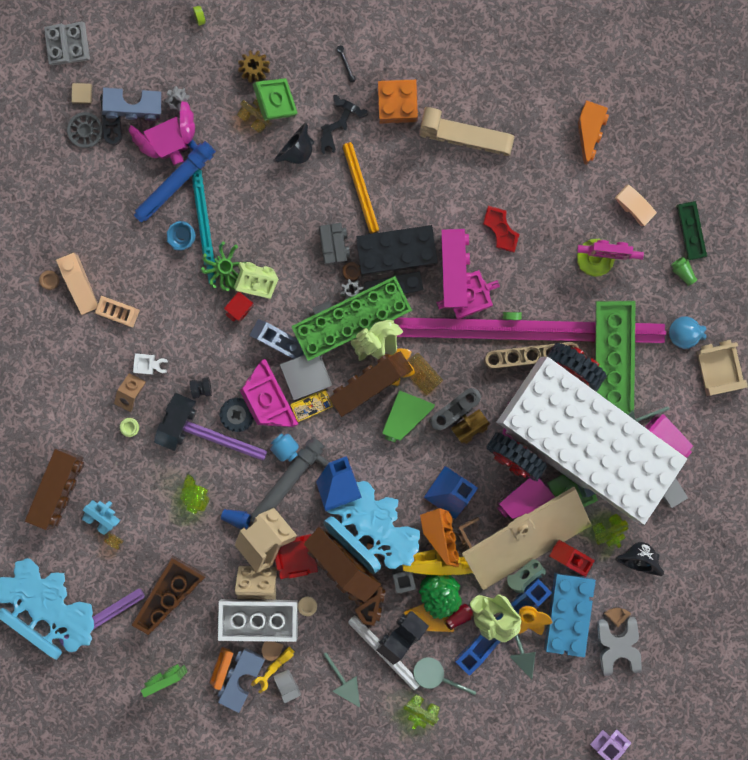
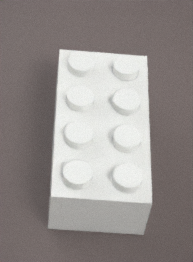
(258, 620)

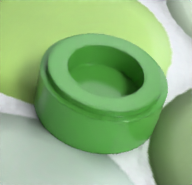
(512, 316)

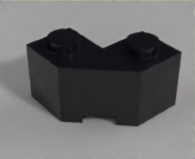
(178, 413)
(404, 634)

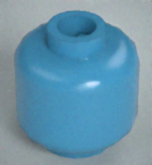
(284, 447)

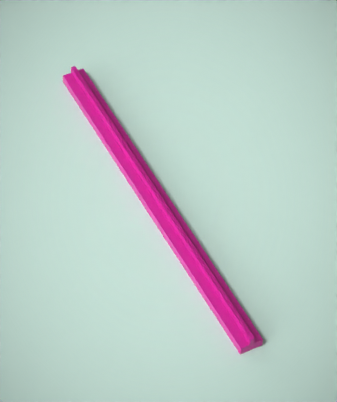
(517, 330)

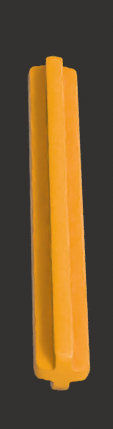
(360, 188)

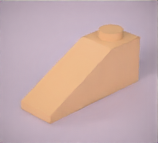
(77, 283)

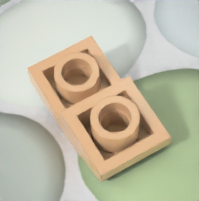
(634, 203)

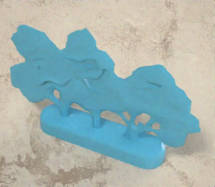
(375, 520)
(45, 602)

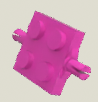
(605, 250)
(479, 296)

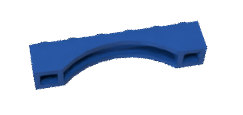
(481, 647)

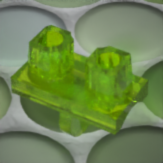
(618, 527)
(429, 715)

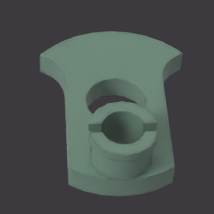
(518, 584)

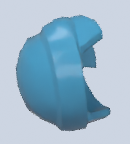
(686, 332)

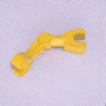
(272, 668)

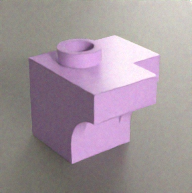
(610, 746)

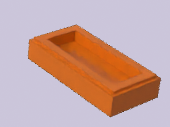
(221, 668)

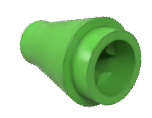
(683, 269)

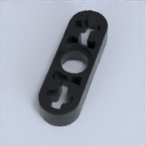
(107, 131)

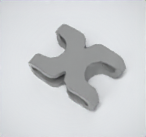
(619, 646)

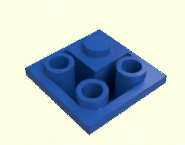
(338, 484)
(450, 492)

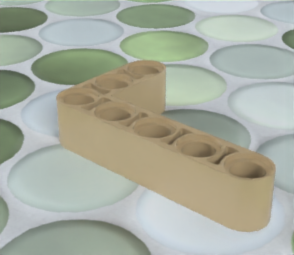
(465, 134)
(521, 355)

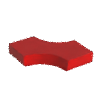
(505, 236)

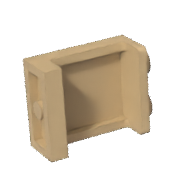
(720, 368)

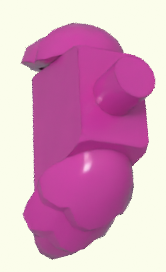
(168, 137)

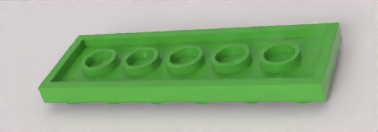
(616, 351)

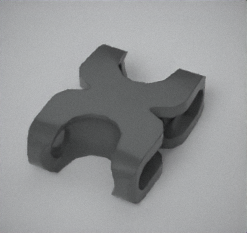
(455, 409)

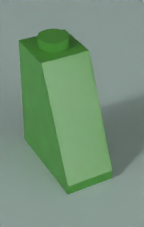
(405, 415)

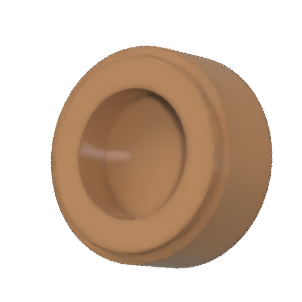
(49, 280)

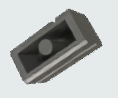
(333, 244)

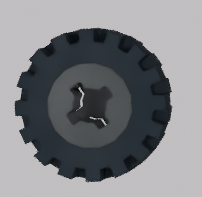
(236, 415)

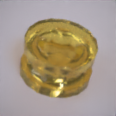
(113, 541)

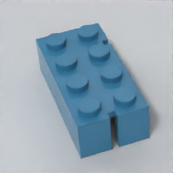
(569, 614)

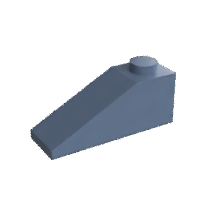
(276, 339)

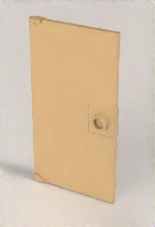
(527, 538)

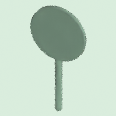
(430, 673)

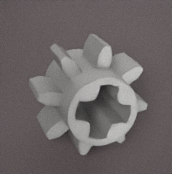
(175, 96)
(351, 285)

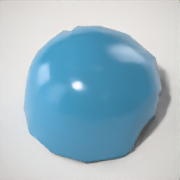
(183, 231)

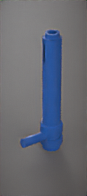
(195, 161)

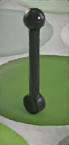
(340, 49)

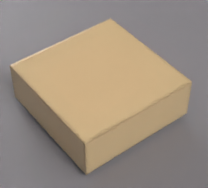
(81, 93)

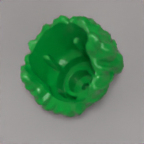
(440, 595)

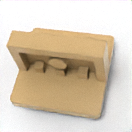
(256, 585)

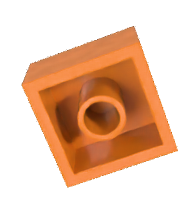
(397, 101)

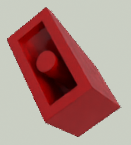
(572, 558)

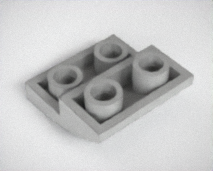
(67, 43)
(305, 376)

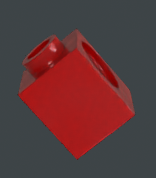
(238, 307)

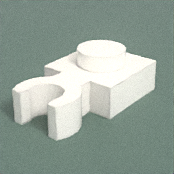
(146, 364)

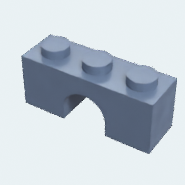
(114, 105)
(233, 695)

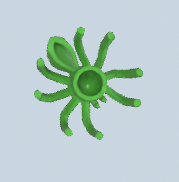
(223, 268)

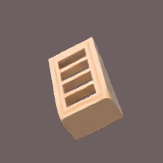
(132, 315)

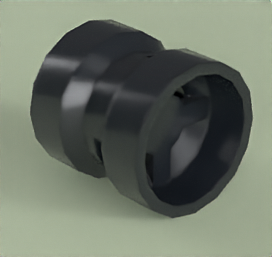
(200, 388)

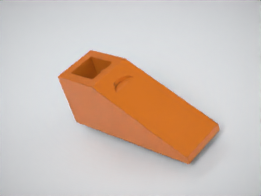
(589, 124)
(439, 532)

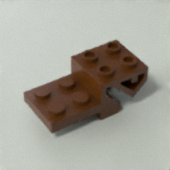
(369, 611)

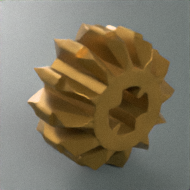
(261, 65)

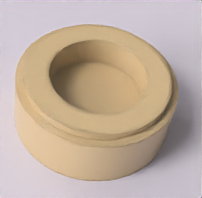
(307, 606)

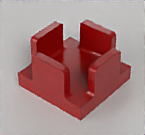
(294, 560)

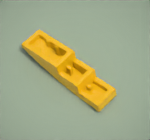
(432, 564)

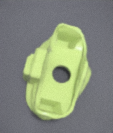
(378, 340)
(484, 611)

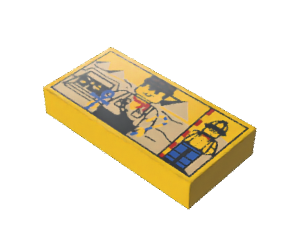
(311, 405)

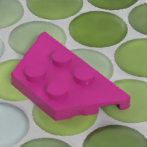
(266, 398)

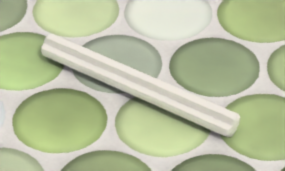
(372, 640)

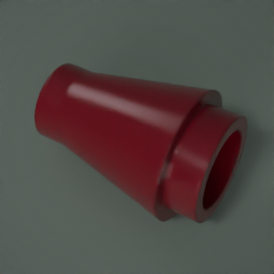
(459, 617)

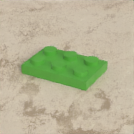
(161, 681)

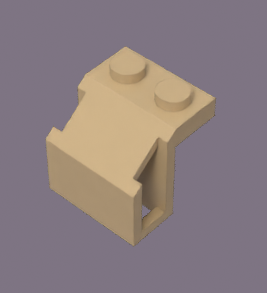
(263, 539)

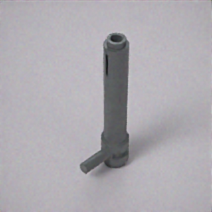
(305, 458)

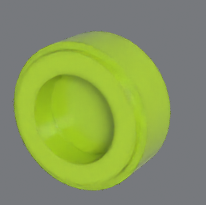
(199, 15)

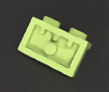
(256, 280)

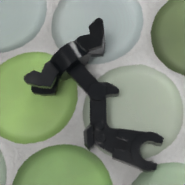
(327, 139)

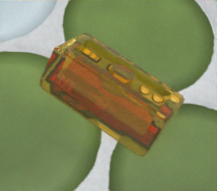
(424, 374)

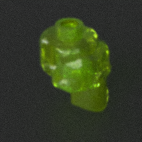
(194, 496)

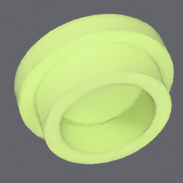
(129, 427)

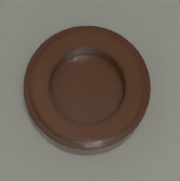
(351, 271)

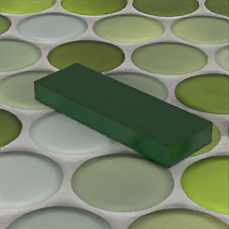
(691, 230)

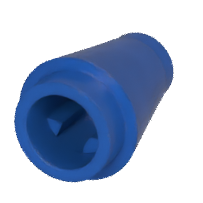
(238, 519)

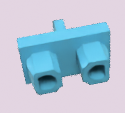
(102, 514)

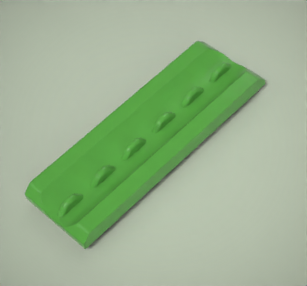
(346, 319)

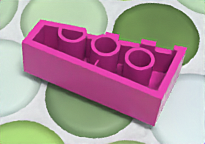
(454, 268)

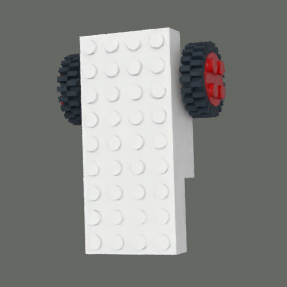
(583, 436)

